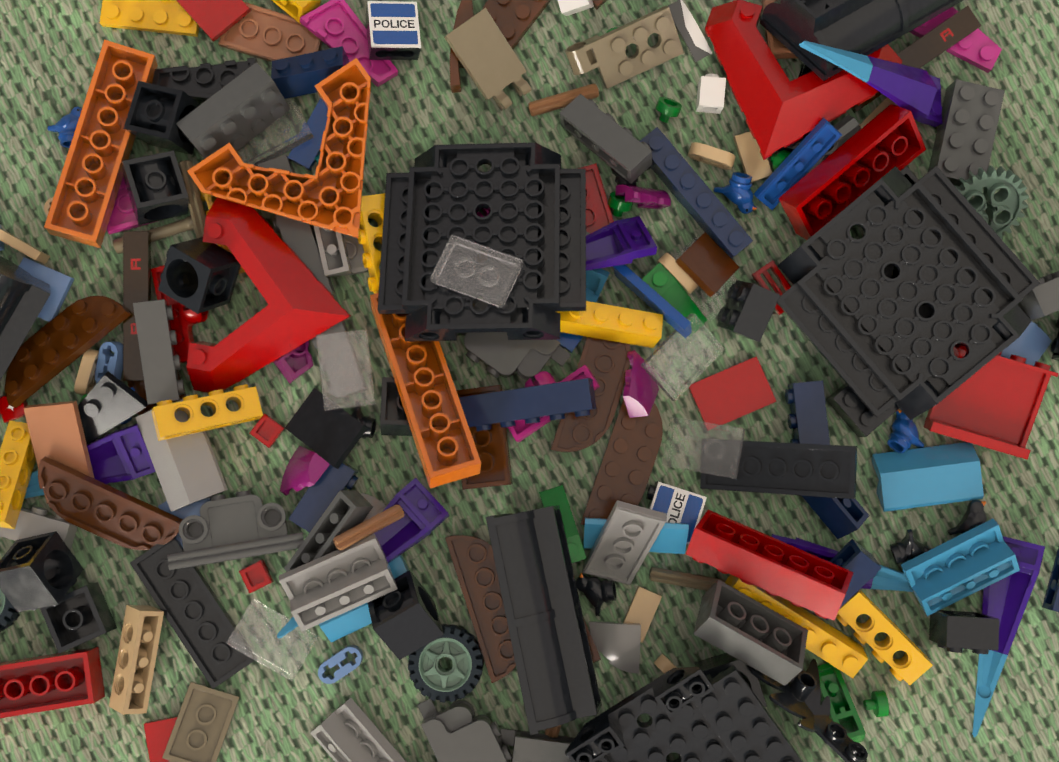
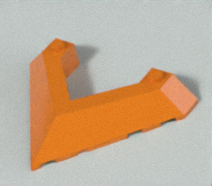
(324, 199)

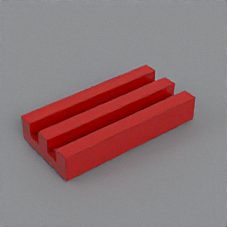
(756, 275)

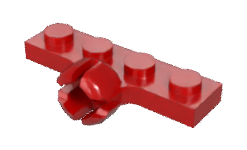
(183, 318)

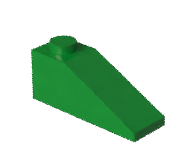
(670, 289)
(557, 496)
(841, 704)

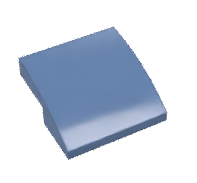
(58, 283)
(1029, 345)

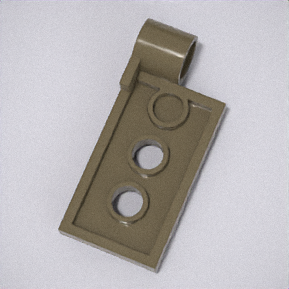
(609, 54)

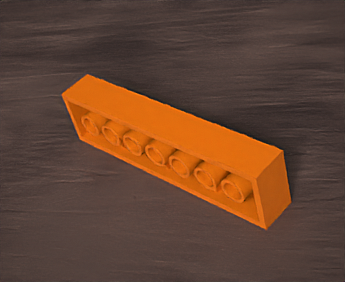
(99, 146)
(428, 402)

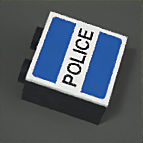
(393, 30)
(677, 503)

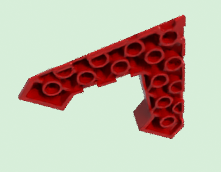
(773, 105)
(296, 301)

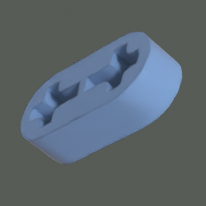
(109, 362)
(337, 659)

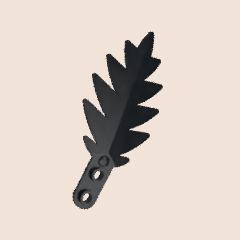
(803, 700)

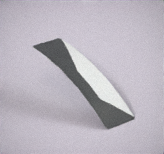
(689, 30)

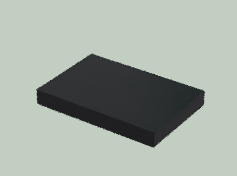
(327, 433)

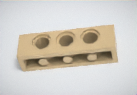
(136, 659)

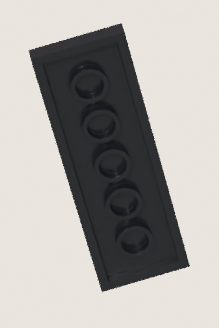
(792, 470)
(192, 612)

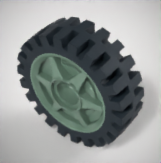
(452, 682)

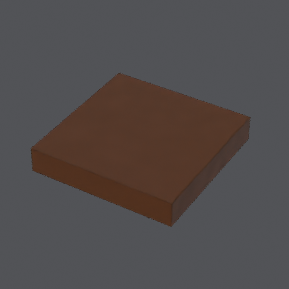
(707, 264)

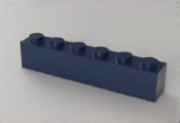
(695, 195)
(529, 404)

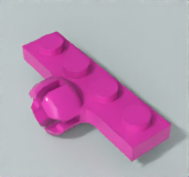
(524, 430)

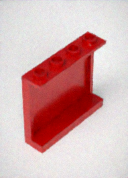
(994, 405)

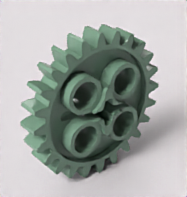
(1008, 199)

